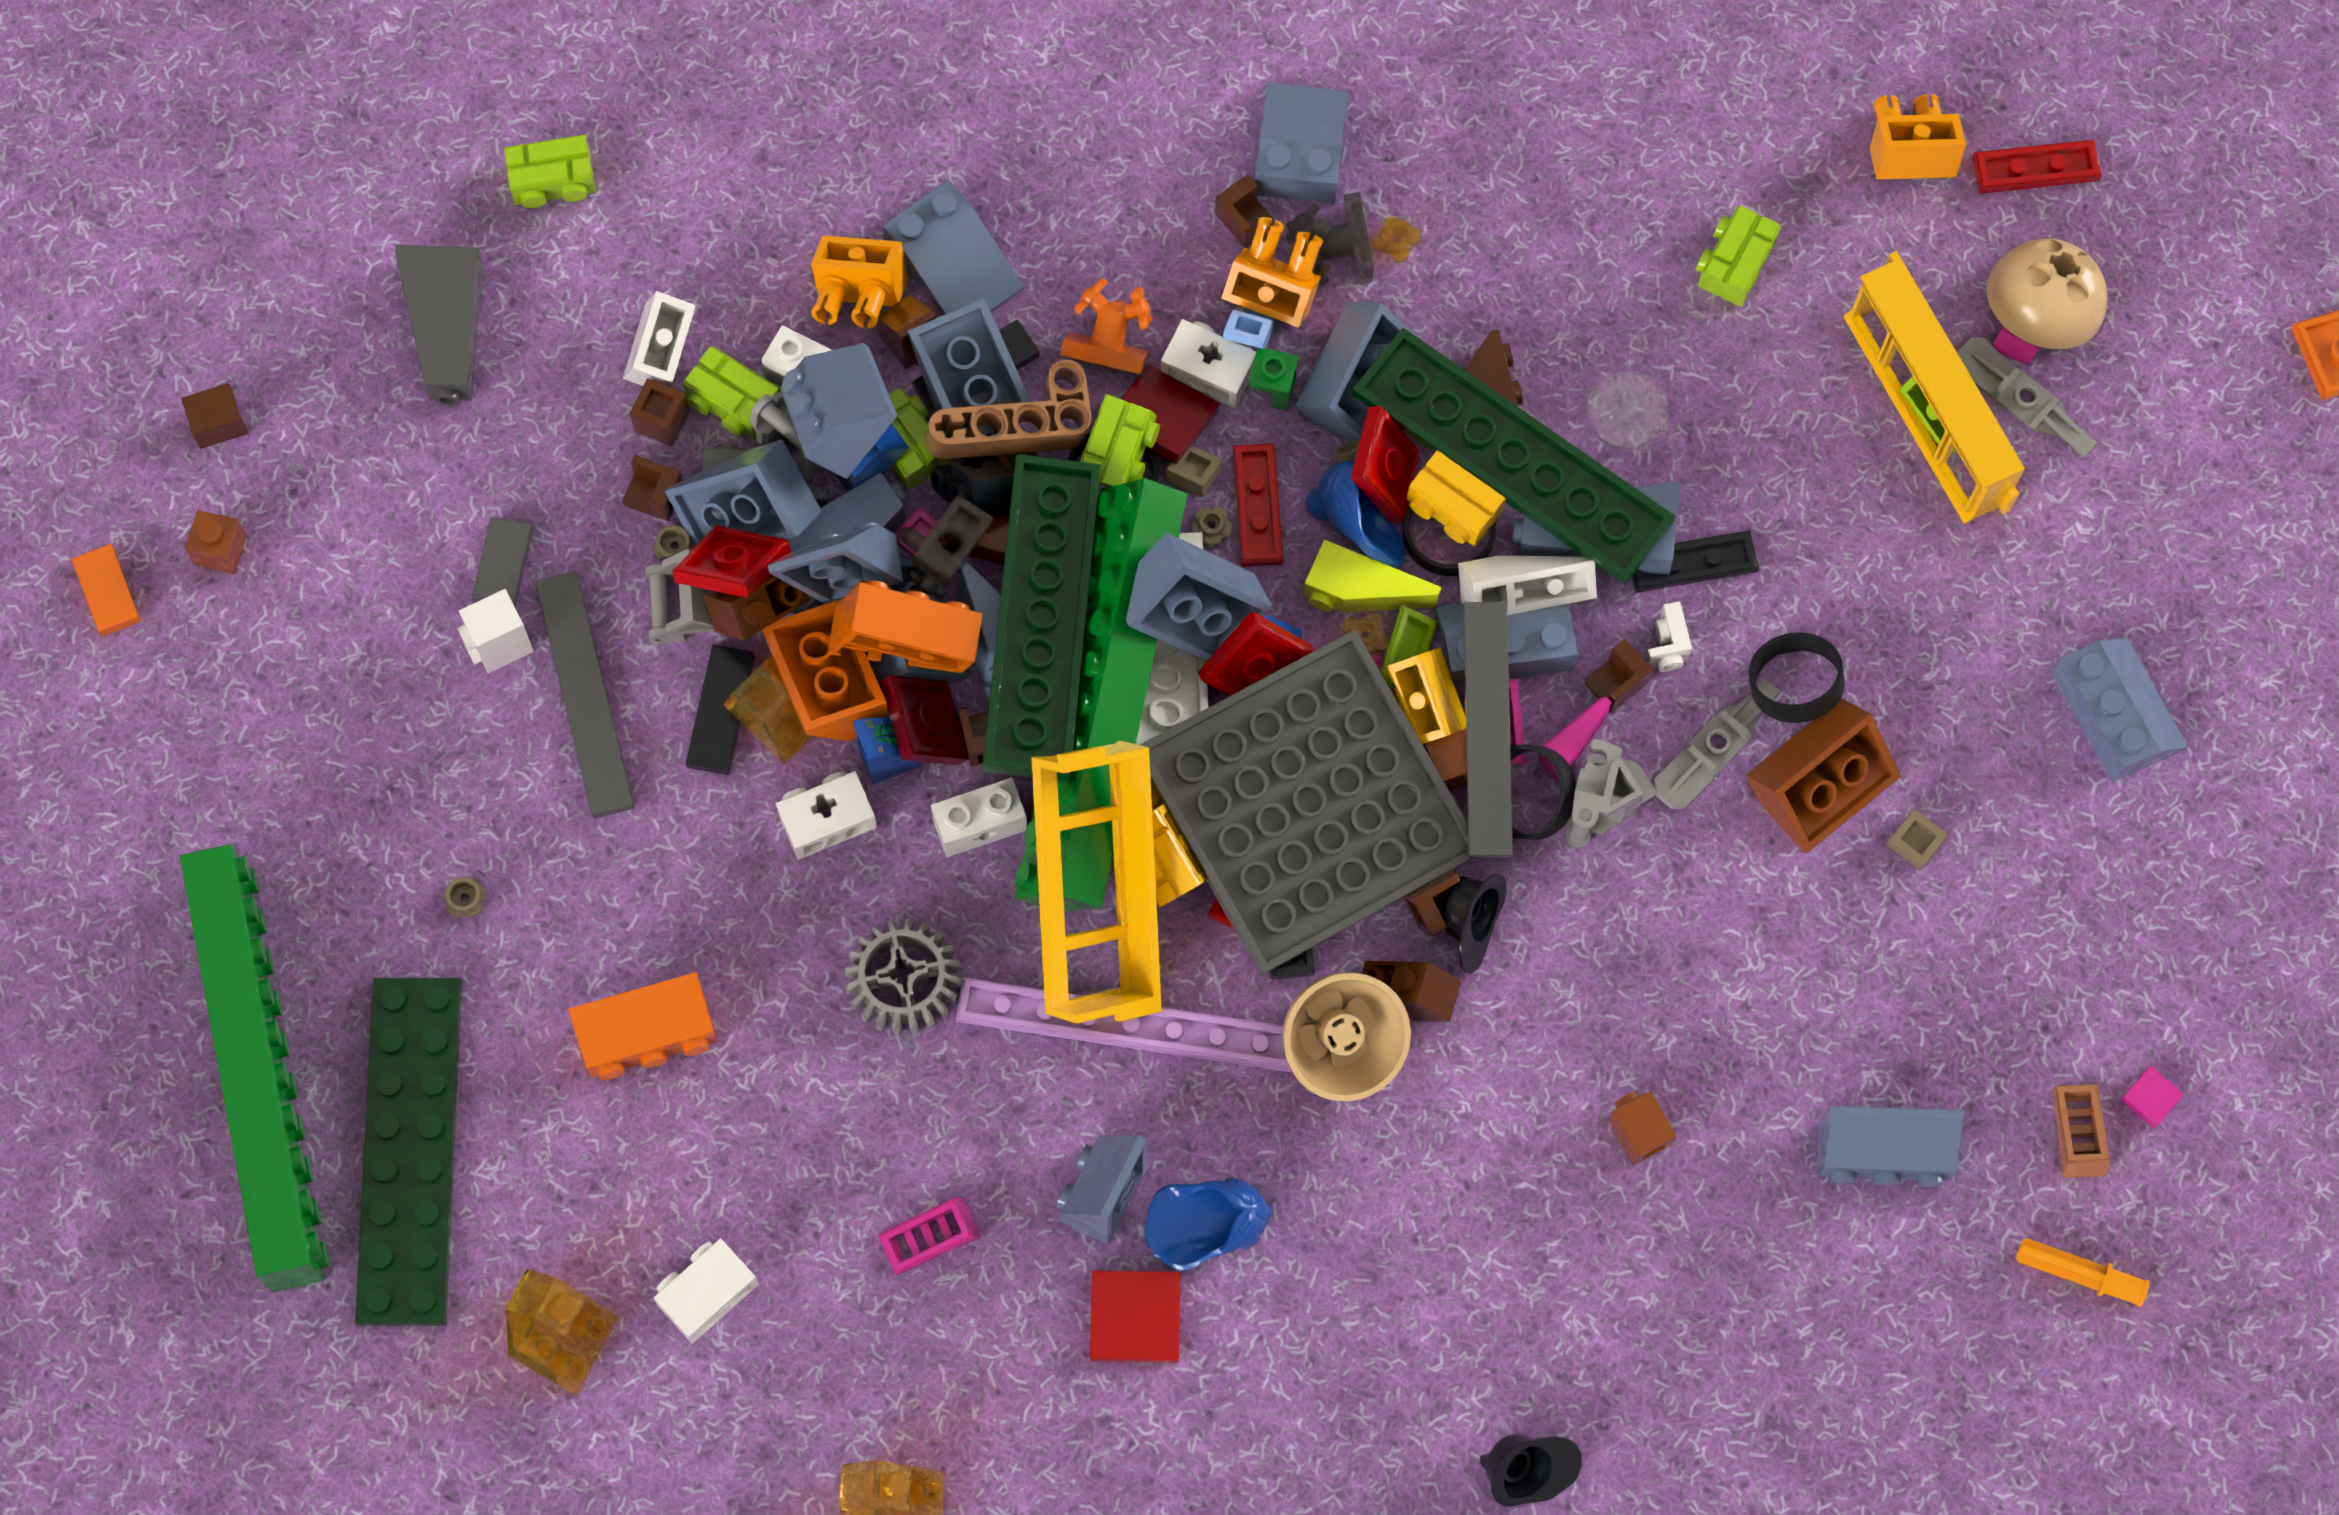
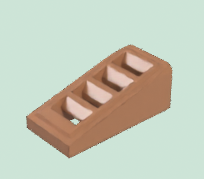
(2083, 1158)

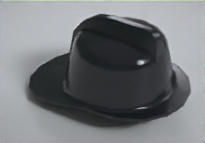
(1471, 916)
(1530, 1468)

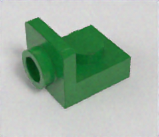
(1275, 374)

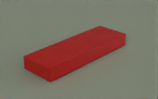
(2036, 166)
(1258, 505)

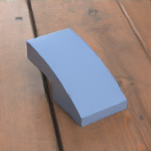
(1249, 327)

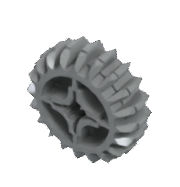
(921, 974)

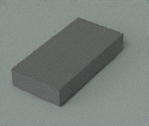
(503, 558)

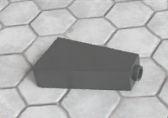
(444, 311)

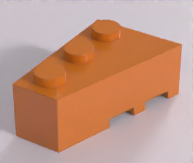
(905, 626)

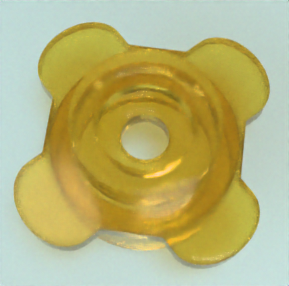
(1396, 227)
(1372, 624)

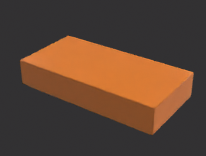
(106, 590)

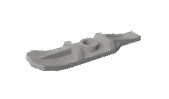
(2004, 383)
(1701, 762)

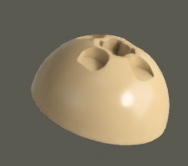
(2048, 293)
(1367, 1042)

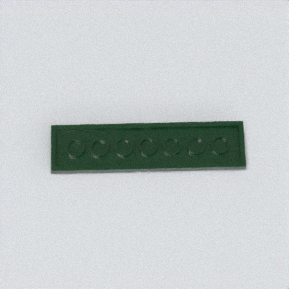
(1515, 456)
(1041, 614)
(409, 1152)

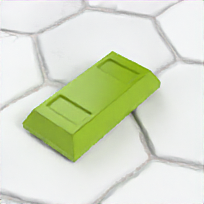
(1409, 638)

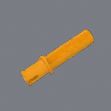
(2083, 1271)

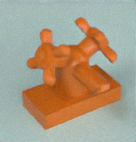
(1108, 336)

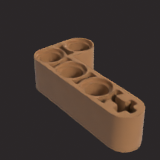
(1005, 420)

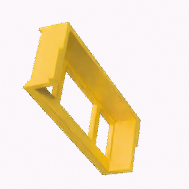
(1945, 384)
(1134, 884)

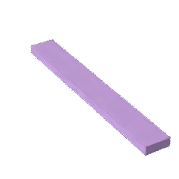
(1162, 1032)

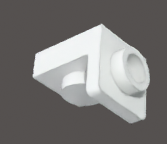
(1671, 631)

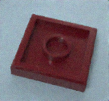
(1179, 411)
(924, 720)

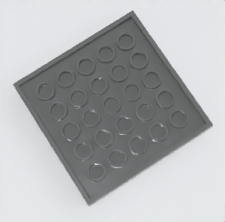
(1307, 801)

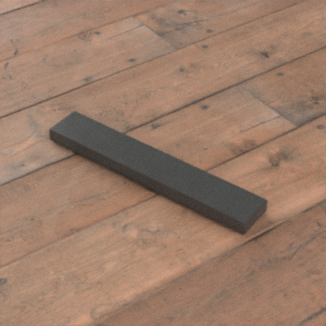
(584, 695)
(1487, 730)

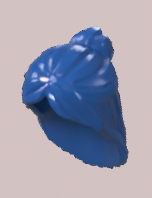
(1355, 515)
(1204, 1221)

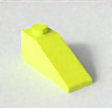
(1358, 583)

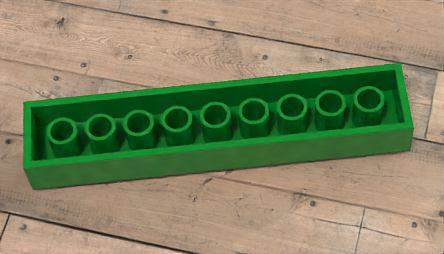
(1111, 682)
(253, 1069)

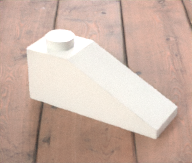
(1528, 581)

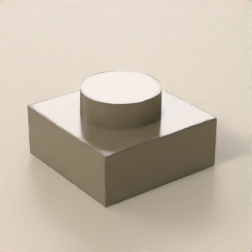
(1195, 471)
(1917, 839)

